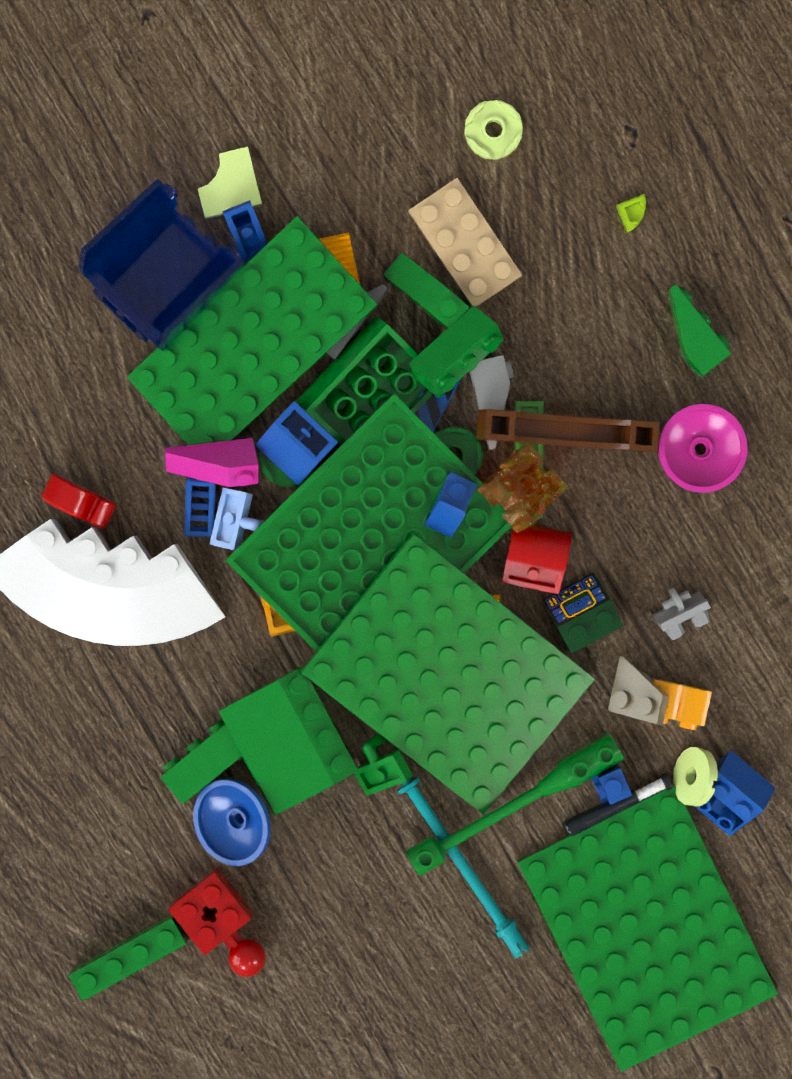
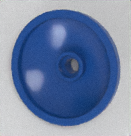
(221, 826)

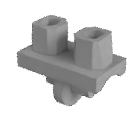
(679, 609)

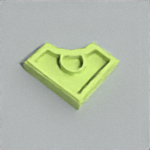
(231, 185)

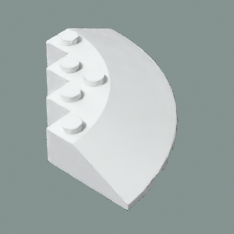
(104, 592)

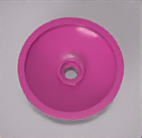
(723, 444)

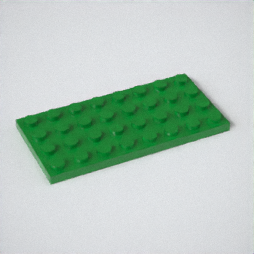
(254, 338)

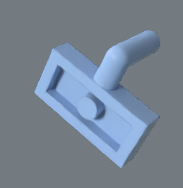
(232, 519)

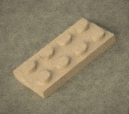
(465, 243)

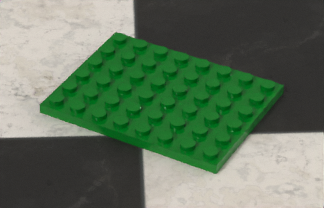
(354, 516)
(447, 674)
(647, 928)

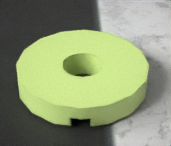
(506, 117)
(692, 762)

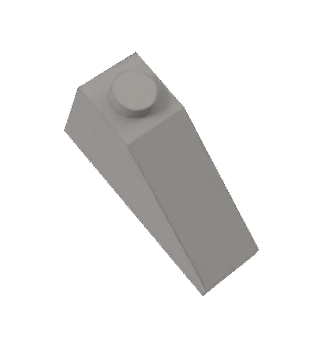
(492, 385)

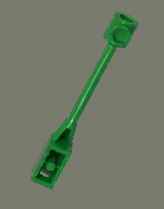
(571, 772)

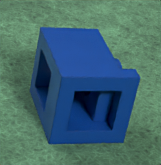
(611, 785)

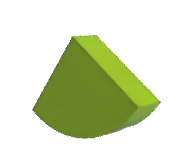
(632, 212)

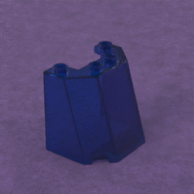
(156, 266)

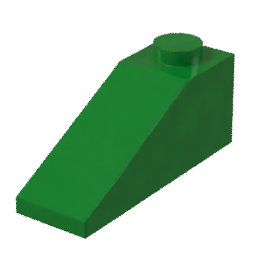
(425, 291)

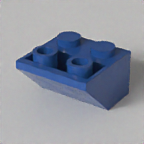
(296, 443)
(738, 794)

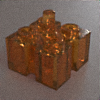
(522, 488)

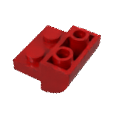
(537, 558)

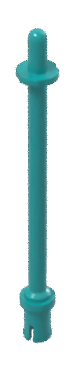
(504, 926)

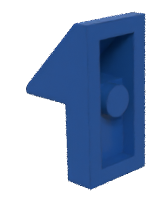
(245, 229)
(450, 505)

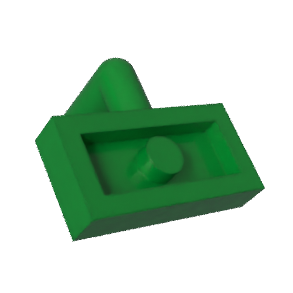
(381, 771)

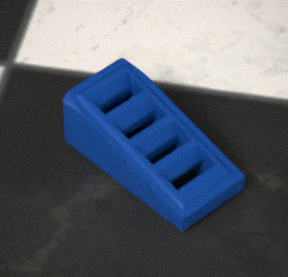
(199, 531)

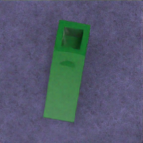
(696, 339)

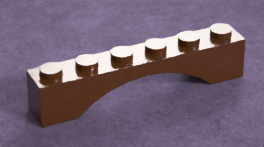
(567, 430)

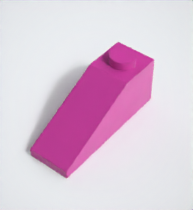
(219, 463)

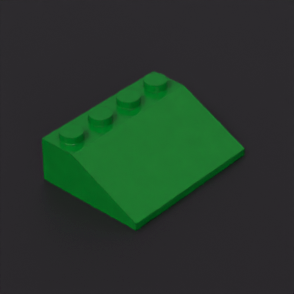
(363, 380)
(288, 741)

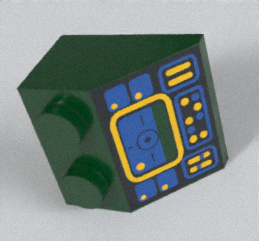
(582, 613)

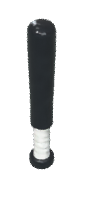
(604, 811)

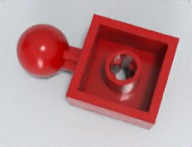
(207, 932)

